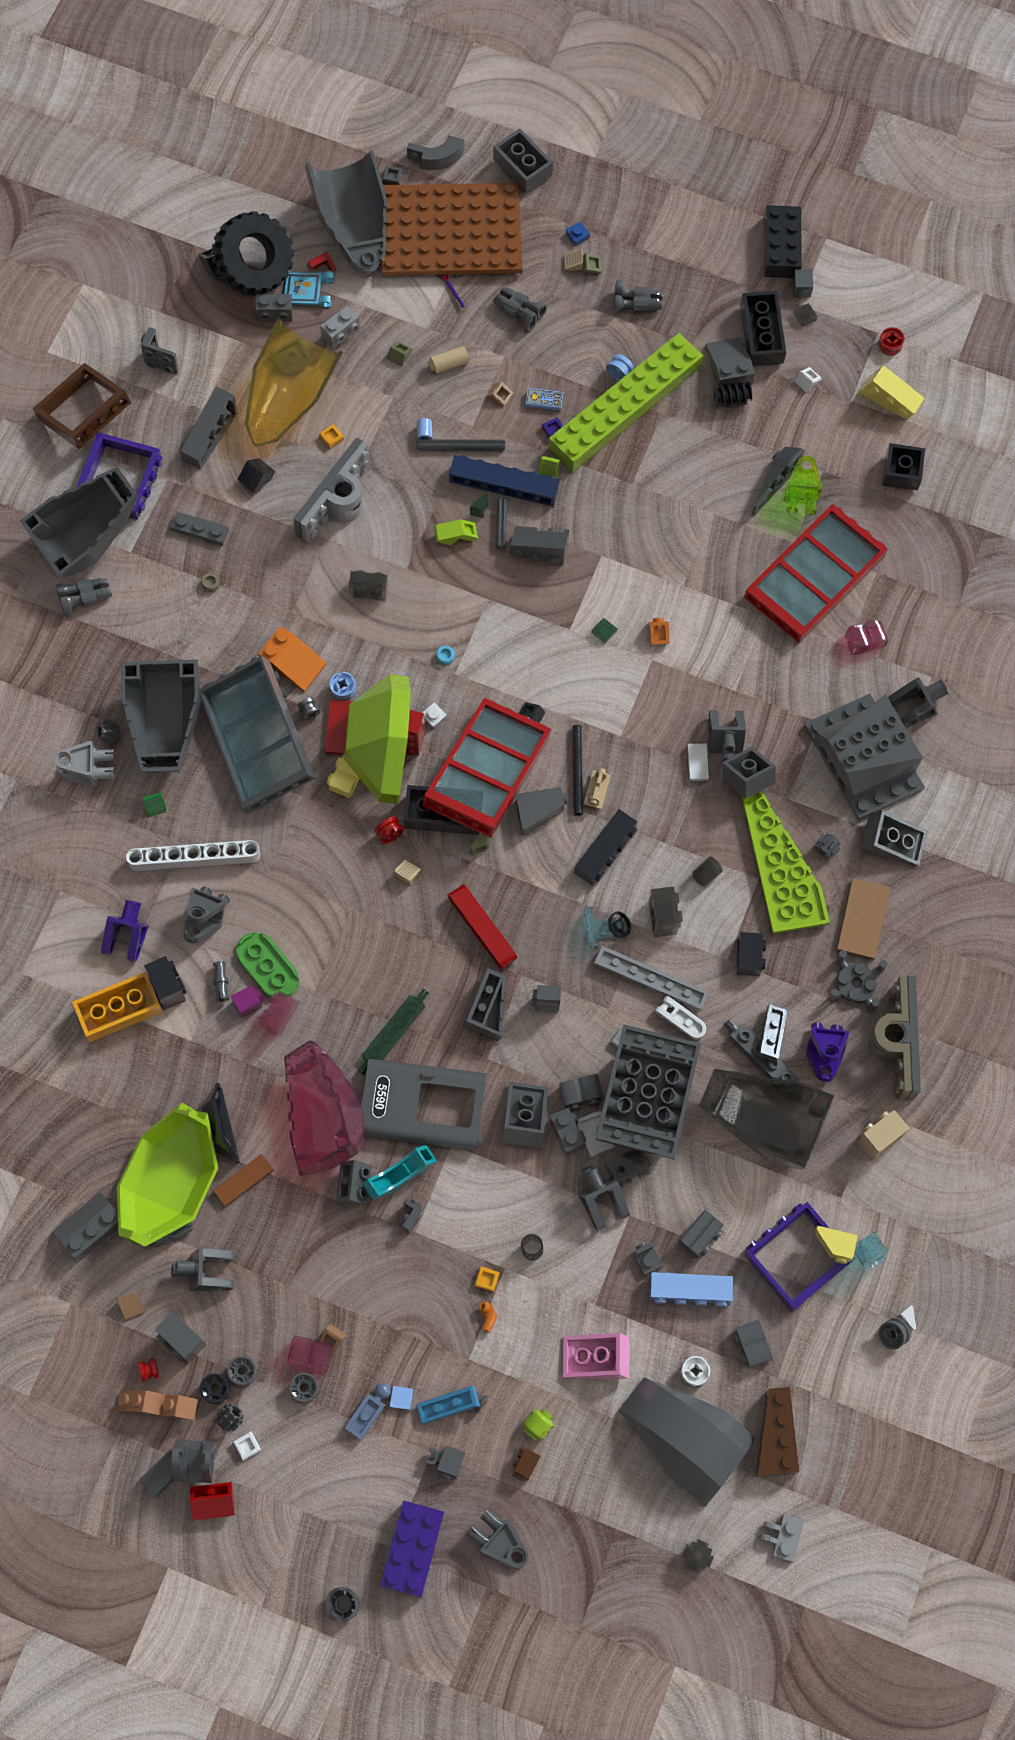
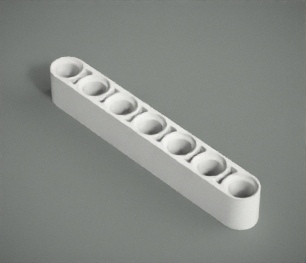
(184, 852)

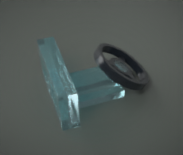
(604, 927)

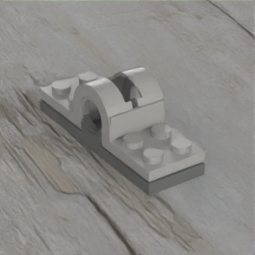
(336, 493)

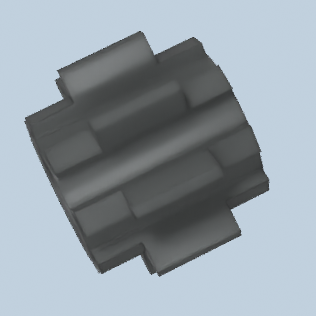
(108, 731)
(827, 845)
(230, 1417)

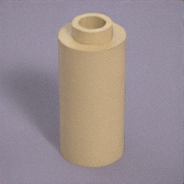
(448, 360)

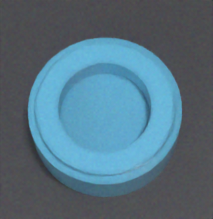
(445, 655)

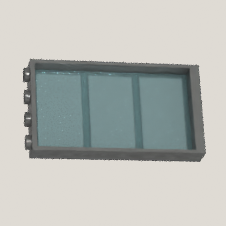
(256, 734)

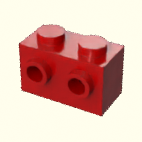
(216, 1501)

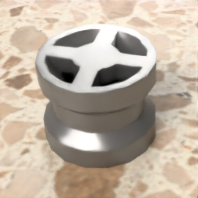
(308, 708)

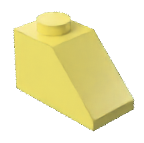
(837, 1243)

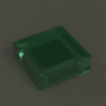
(604, 630)

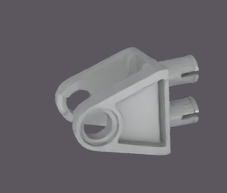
(83, 764)

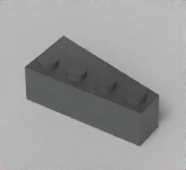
(209, 428)

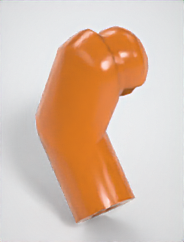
(489, 1314)

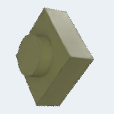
(592, 263)

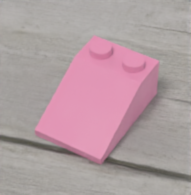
(596, 1356)

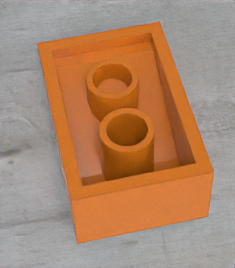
(292, 659)

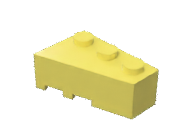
(891, 393)

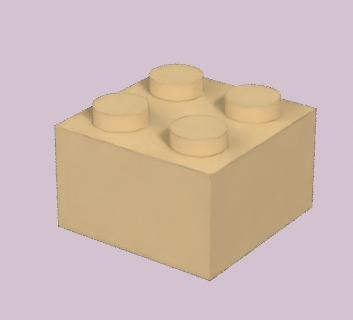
(882, 1135)

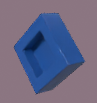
(577, 233)

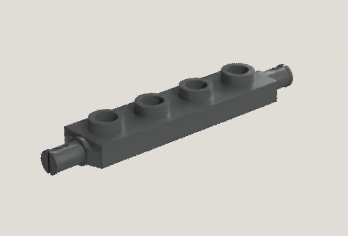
(749, 1045)

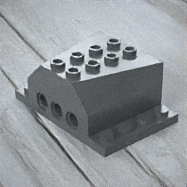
(868, 754)
(648, 1092)

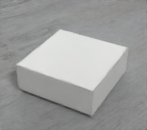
(247, 1446)

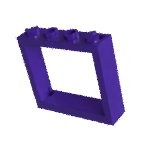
(150, 475)
(769, 1235)

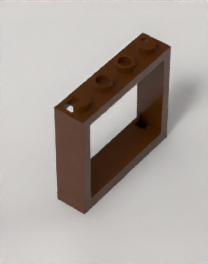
(92, 423)

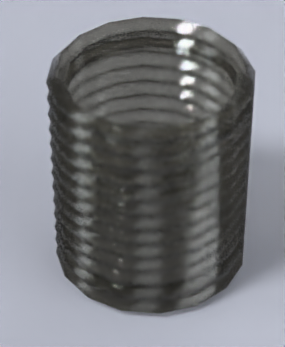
(707, 871)
(532, 1237)

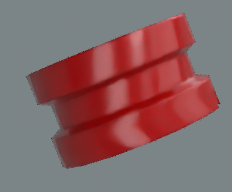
(885, 343)
(389, 830)

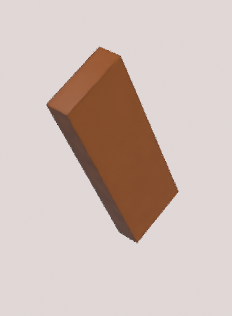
(243, 1180)

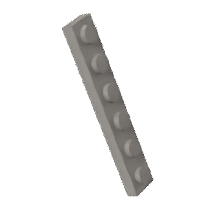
(651, 978)

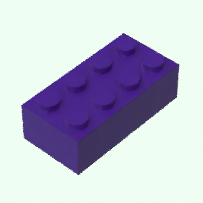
(412, 1549)

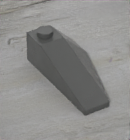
(778, 474)

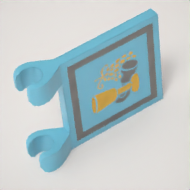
(306, 288)

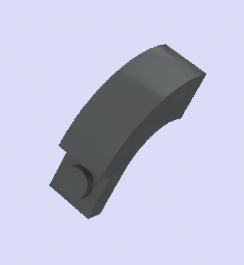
(437, 157)

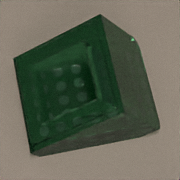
(479, 507)

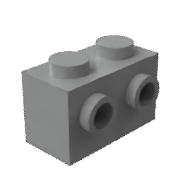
(339, 327)

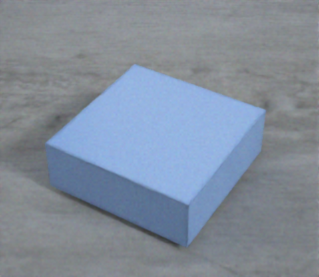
(401, 1398)

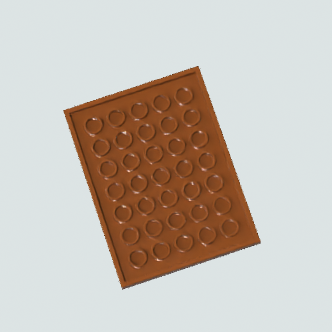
(452, 229)

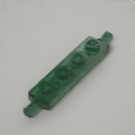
(394, 1029)

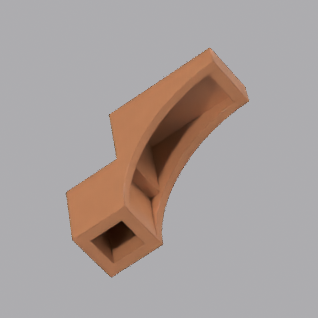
(157, 1404)

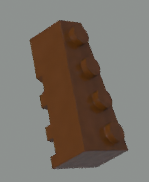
(777, 1439)

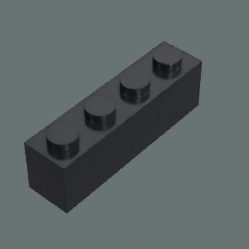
(605, 847)

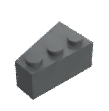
(540, 545)

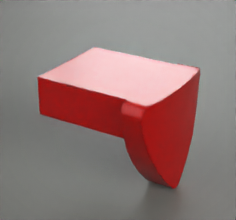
(321, 260)

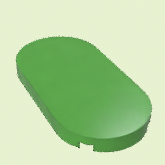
(267, 964)

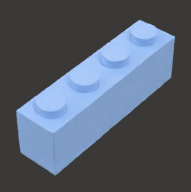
(691, 1288)

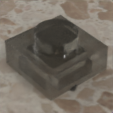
(804, 314)

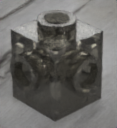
(690, 1559)

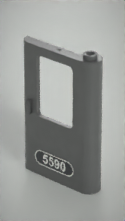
(393, 1099)

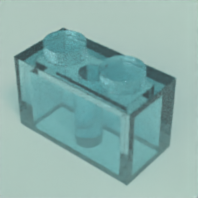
(870, 1251)

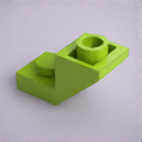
(451, 531)

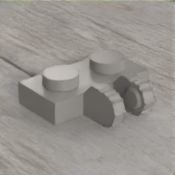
(787, 1538)

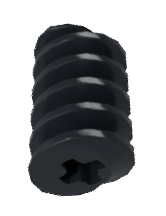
(732, 393)

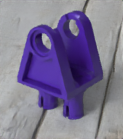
(129, 918)
(826, 1050)

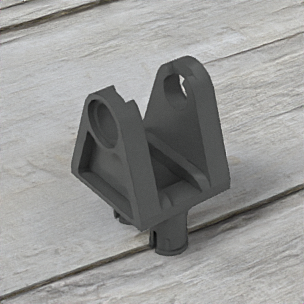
(914, 689)
(726, 739)
(204, 914)
(596, 1187)
(194, 1268)
(193, 1461)
(502, 1543)

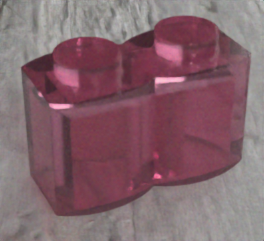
(866, 637)
(310, 1354)

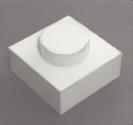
(434, 715)

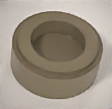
(210, 582)

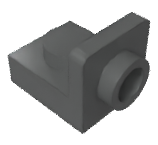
(411, 1219)
(647, 1258)

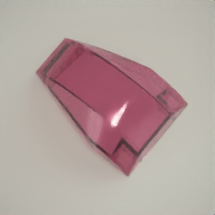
(324, 1111)

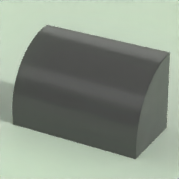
(159, 1475)

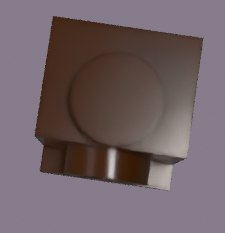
(525, 1464)

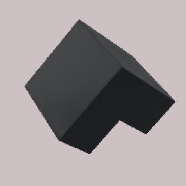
(255, 474)

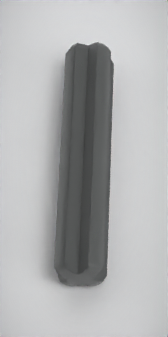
(501, 523)

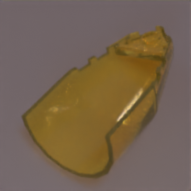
(285, 383)

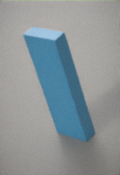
(448, 1404)

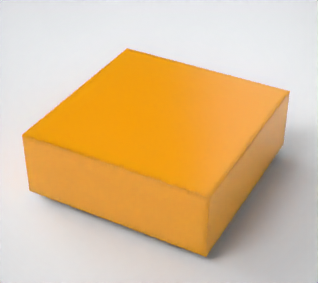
(331, 436)
(487, 1279)

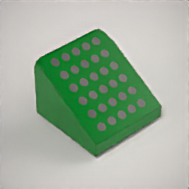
(154, 804)

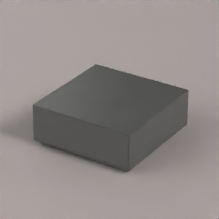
(392, 175)

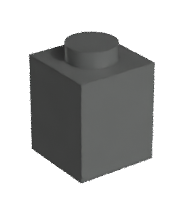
(802, 283)

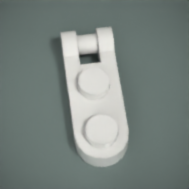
(681, 1018)

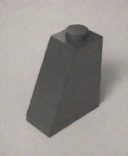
(539, 807)

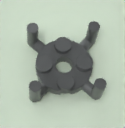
(864, 975)

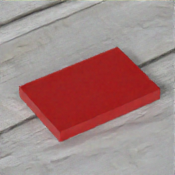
(337, 727)

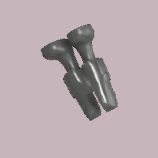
(643, 298)
(515, 305)
(89, 593)

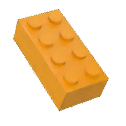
(117, 1007)

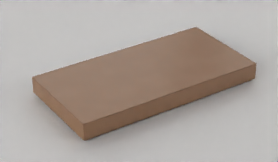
(863, 918)

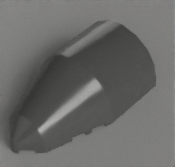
(353, 210)

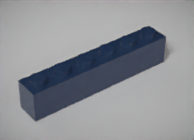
(504, 480)

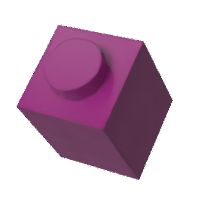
(247, 1000)

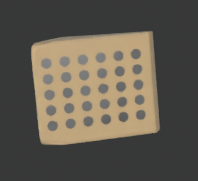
(574, 260)
(407, 872)

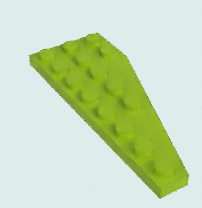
(788, 886)

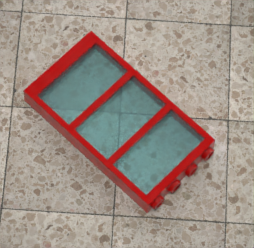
(815, 573)
(487, 767)

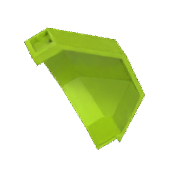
(379, 736)
(166, 1176)

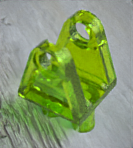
(803, 487)

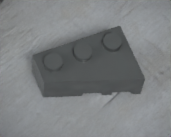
(487, 1006)

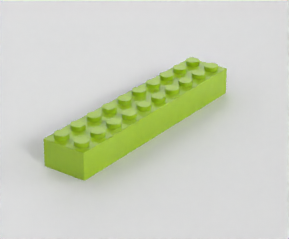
(625, 402)

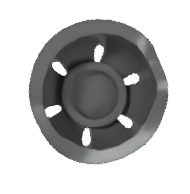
(342, 1604)

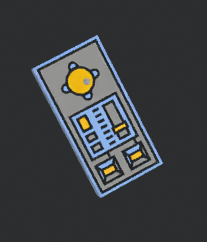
(544, 399)

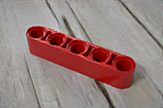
(482, 926)

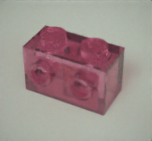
(279, 1012)

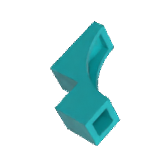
(400, 1173)

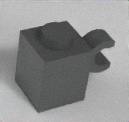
(449, 1461)

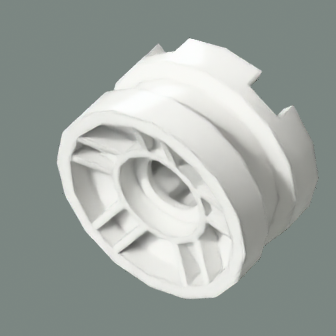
(688, 1376)

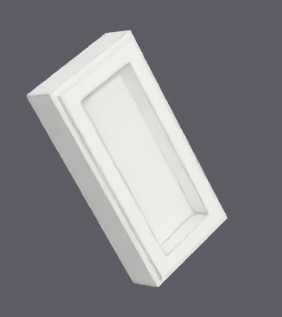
(698, 762)

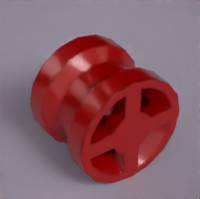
(148, 1369)

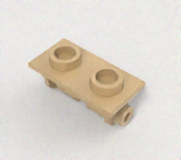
(597, 789)

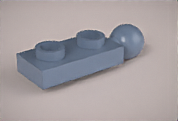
(368, 1411)

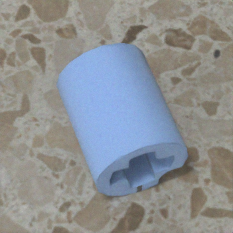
(424, 429)

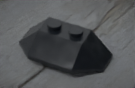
(220, 1124)

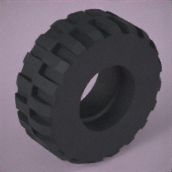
(272, 238)

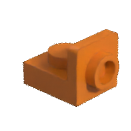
(659, 631)

